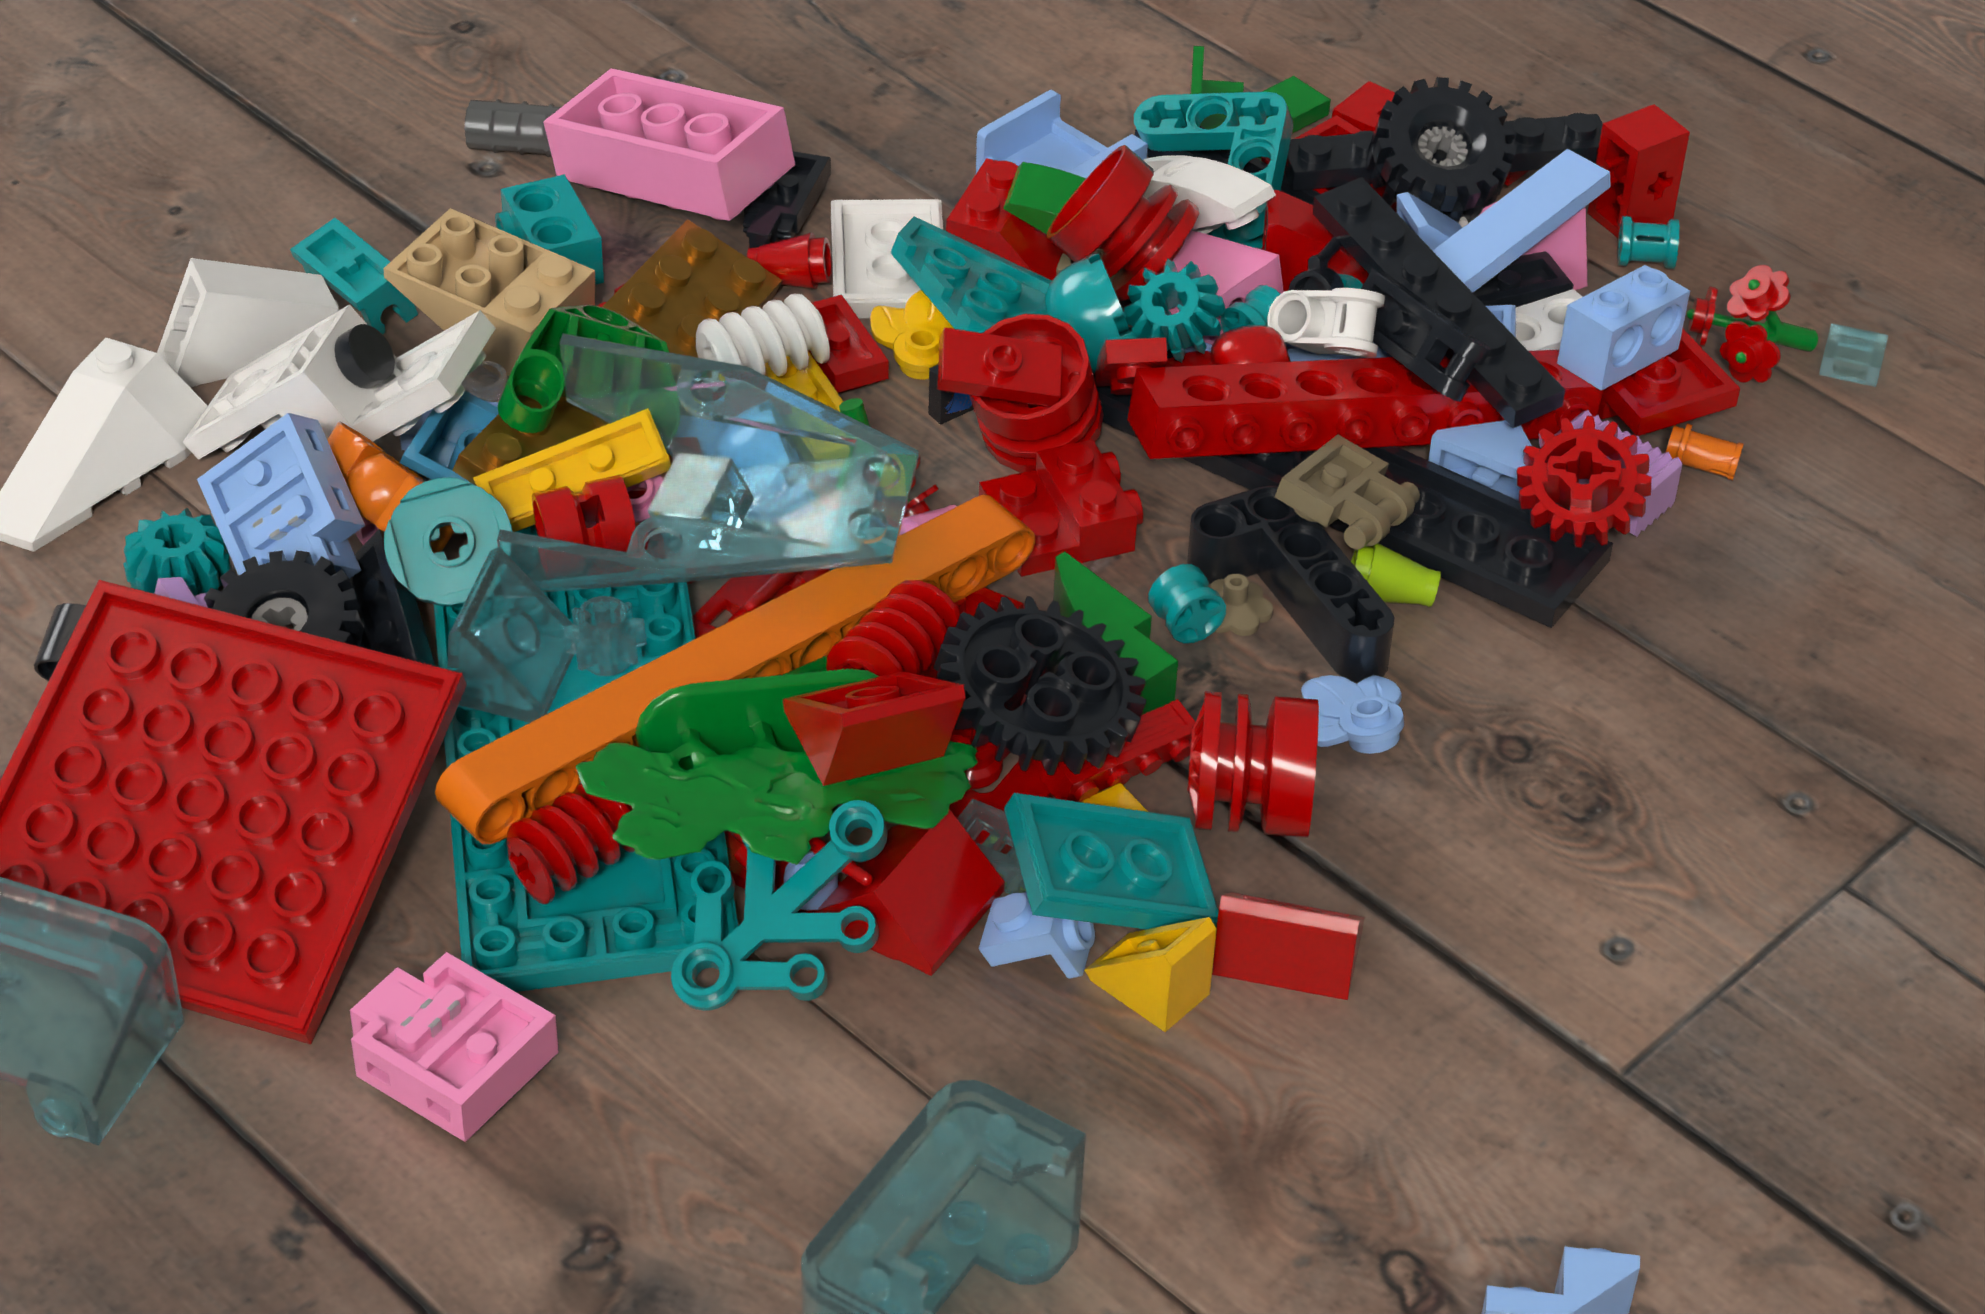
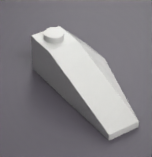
(104, 432)

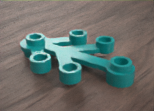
(773, 918)

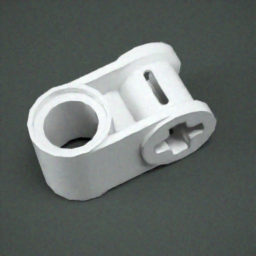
(1328, 320)

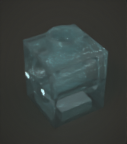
(702, 490)

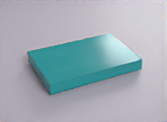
(1108, 863)

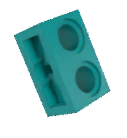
(554, 219)

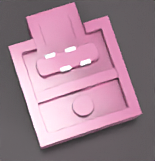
(450, 1043)

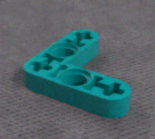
(1240, 134)

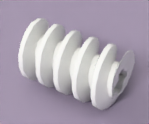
(766, 336)

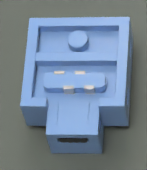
(284, 496)

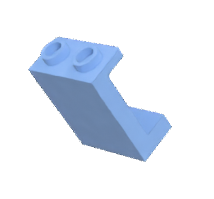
(1040, 137)

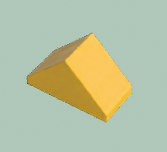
(1159, 970)

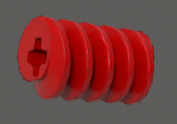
(898, 633)
(564, 841)

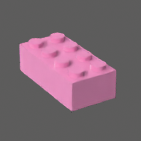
(670, 143)

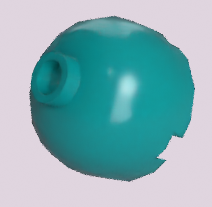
(1088, 302)

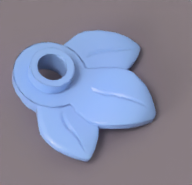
(1357, 713)

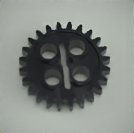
(1067, 715)

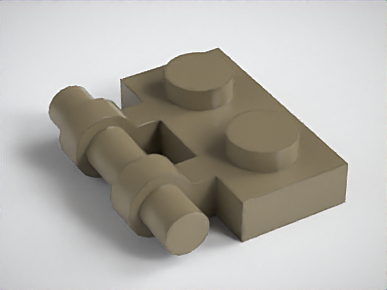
(1348, 486)

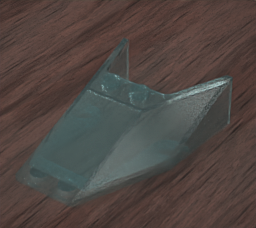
(818, 479)

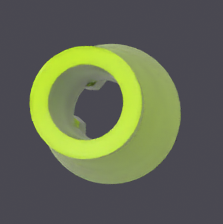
(1396, 577)

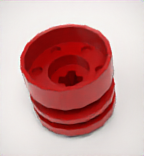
(1120, 221)
(1019, 429)
(1255, 764)

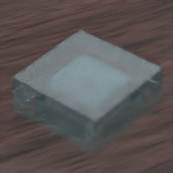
(1853, 355)

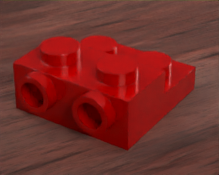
(1670, 390)
(1071, 505)

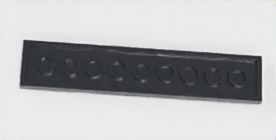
(1455, 527)

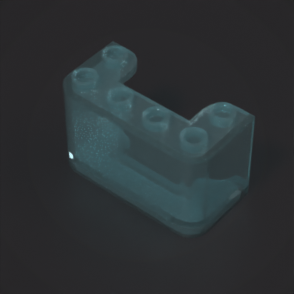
(957, 1189)

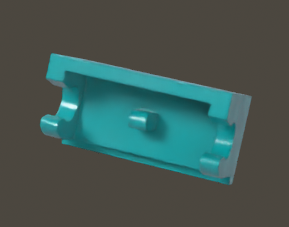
(353, 272)

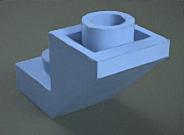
(1586, 1284)

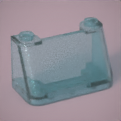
(80, 1007)

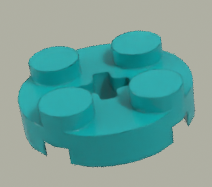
(417, 524)

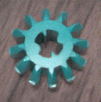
(1189, 292)
(176, 548)

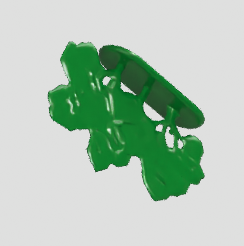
(732, 763)

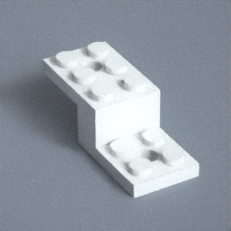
(307, 382)

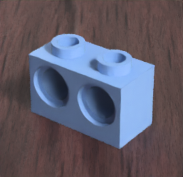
(1623, 327)

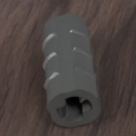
(508, 126)

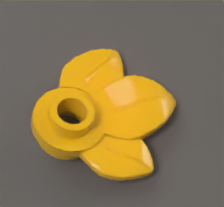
(911, 333)

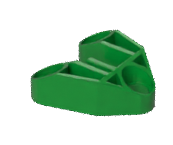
(539, 366)

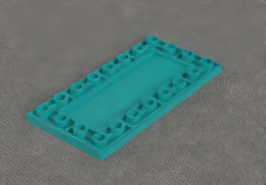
(629, 914)

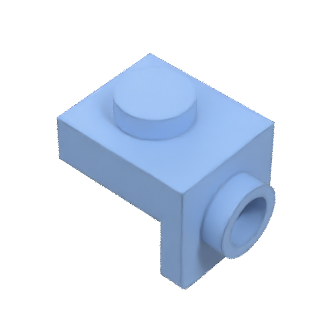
(1018, 935)

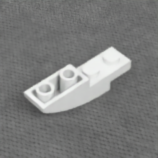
(1216, 188)

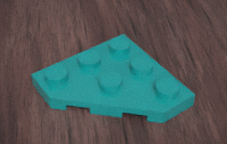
(965, 280)

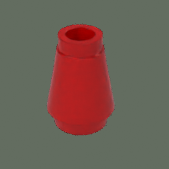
(796, 260)

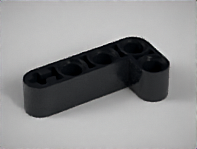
(1303, 571)

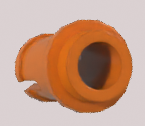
(1704, 451)

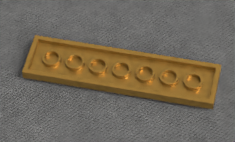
(668, 296)

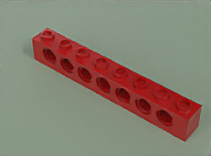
(1310, 402)

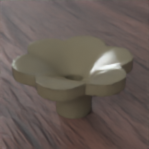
(1243, 603)

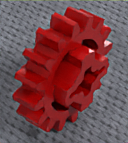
(1613, 489)

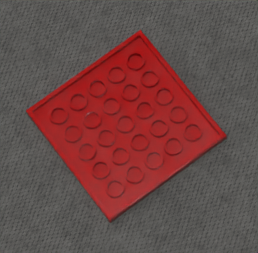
(224, 793)

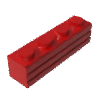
(1158, 739)

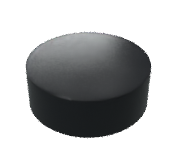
(364, 356)

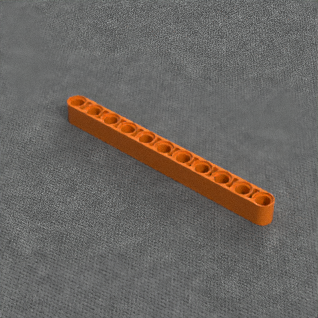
(539, 761)

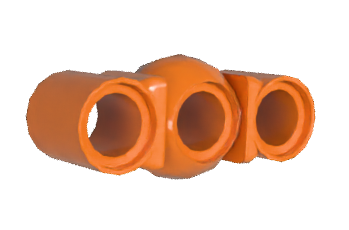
(375, 478)

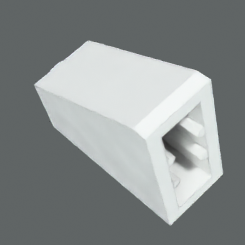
(236, 315)

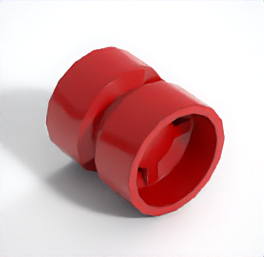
(563, 514)

